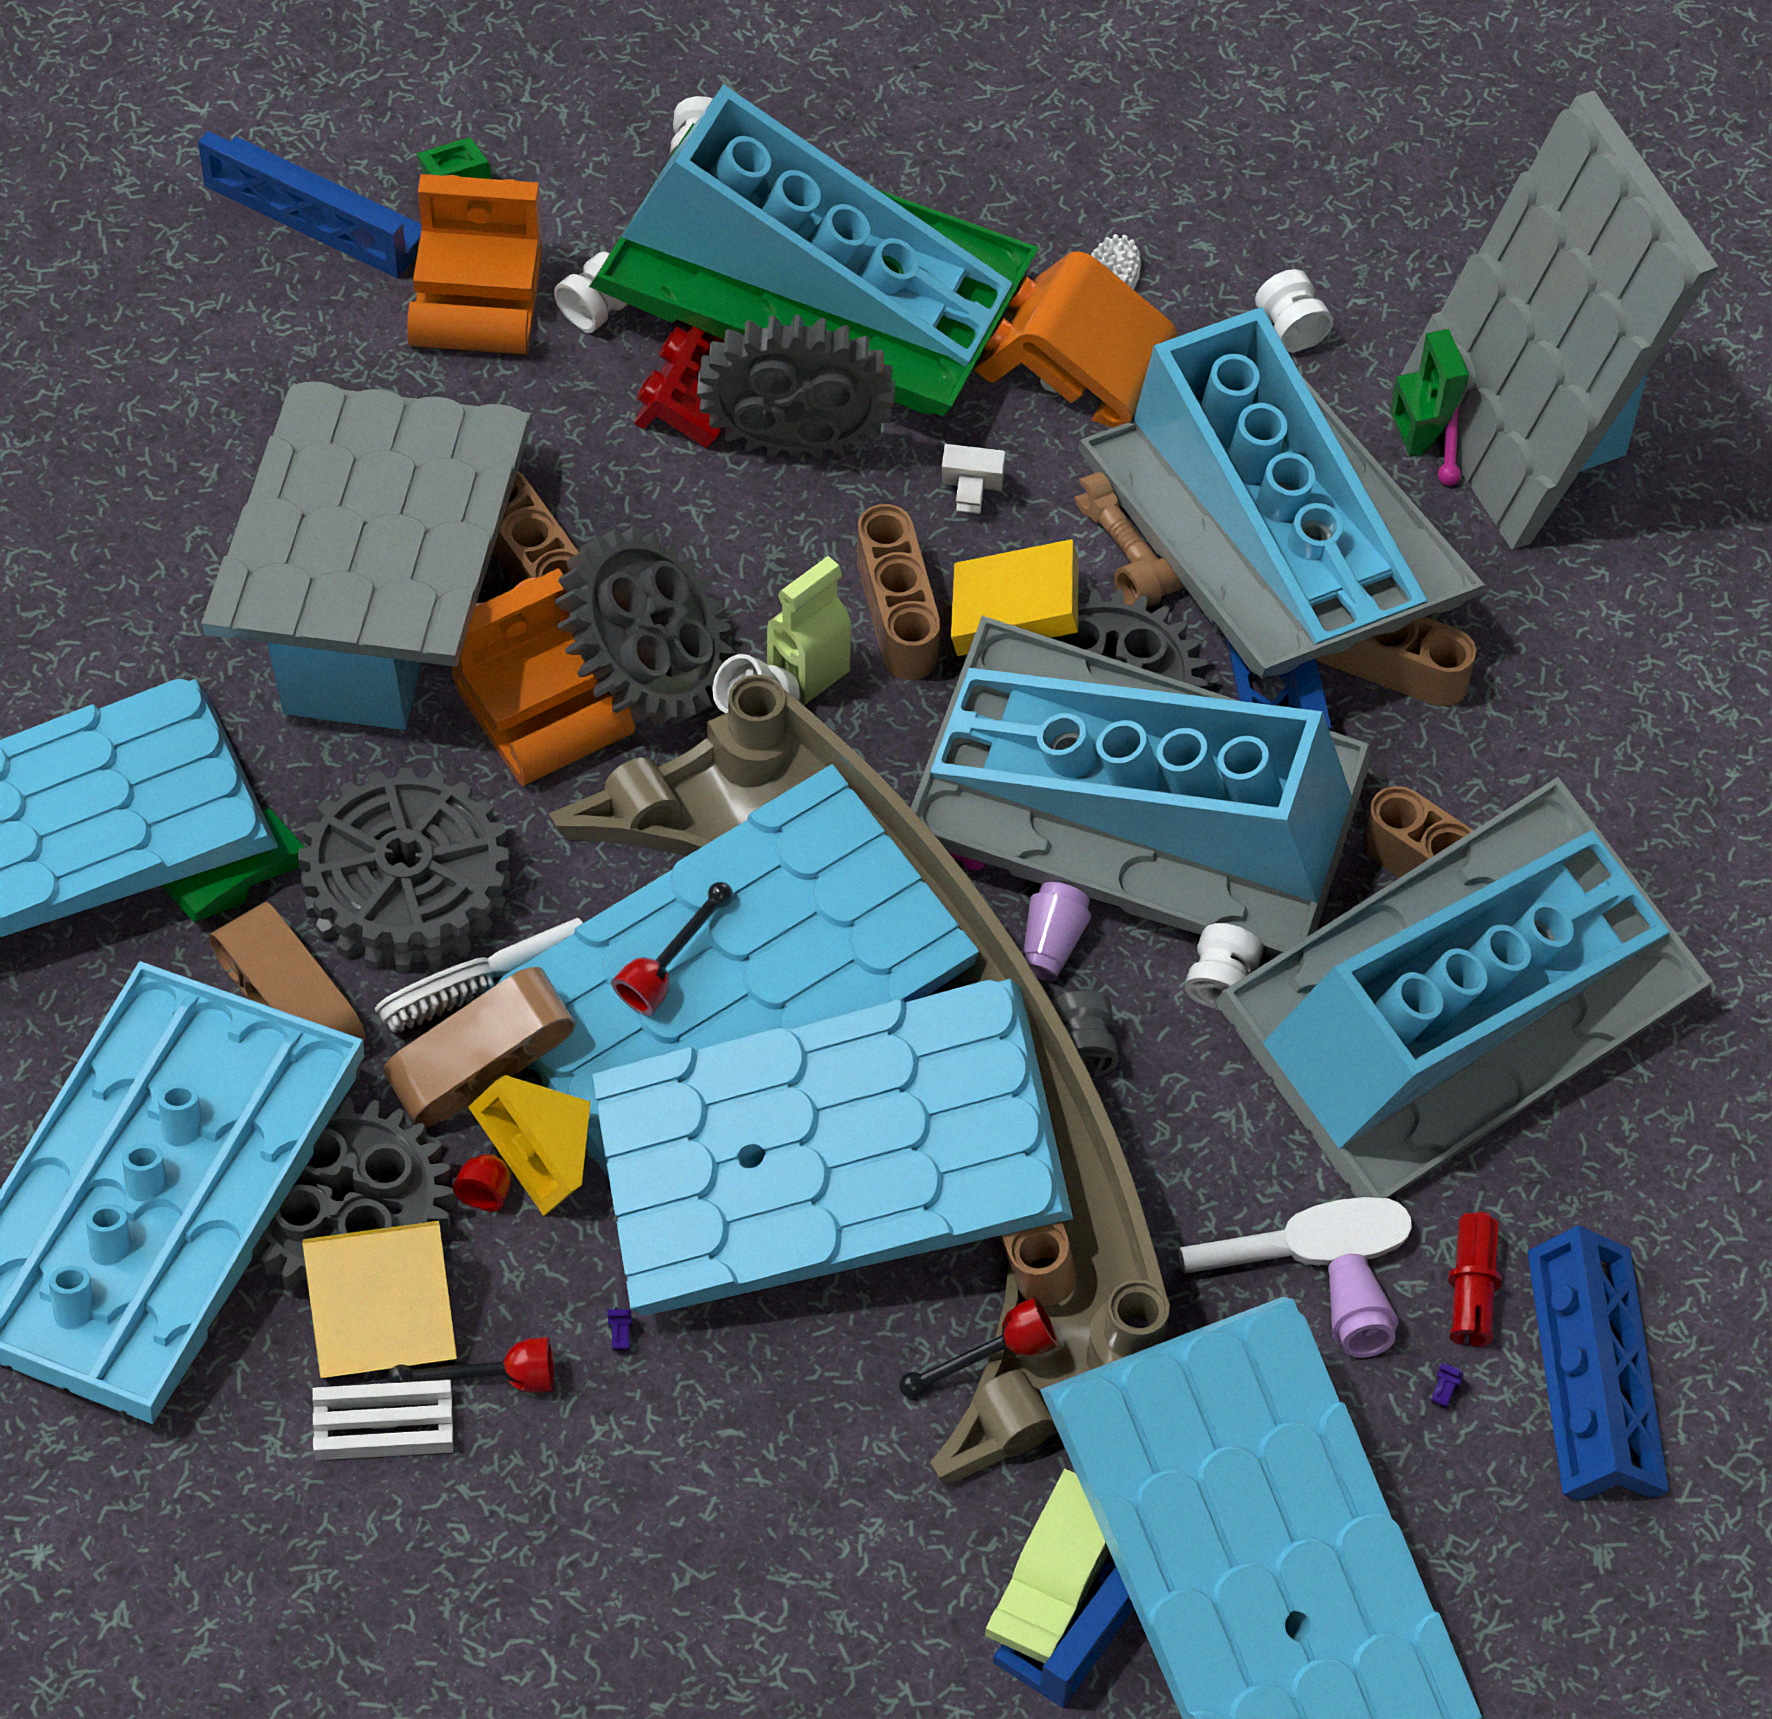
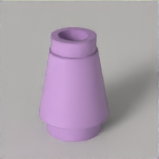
(1054, 927)
(1359, 1309)

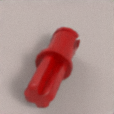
(1475, 1279)

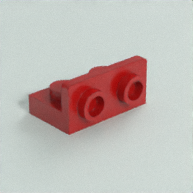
(673, 390)

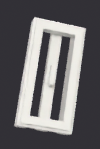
(382, 1395)

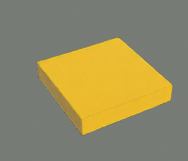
(1021, 588)
(379, 1299)

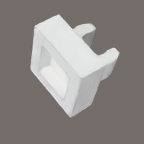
(972, 472)

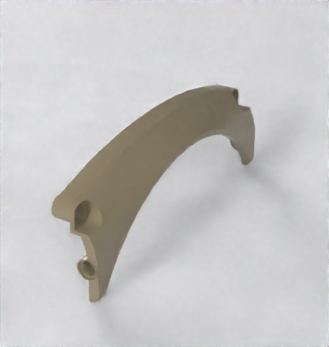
(1116, 1266)

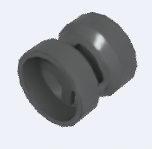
(1087, 1020)

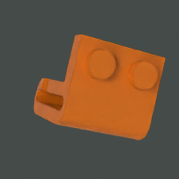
(476, 264)
(1079, 332)
(528, 686)

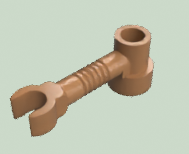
(1146, 572)

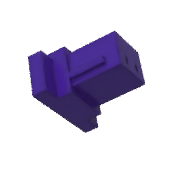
(620, 1321)
(1448, 1379)

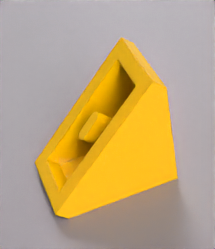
(537, 1135)

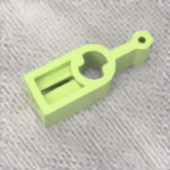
(812, 631)
(1051, 1574)

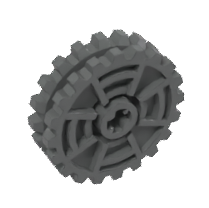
(404, 870)

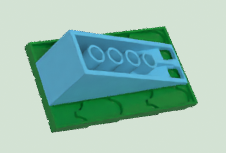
(772, 226)

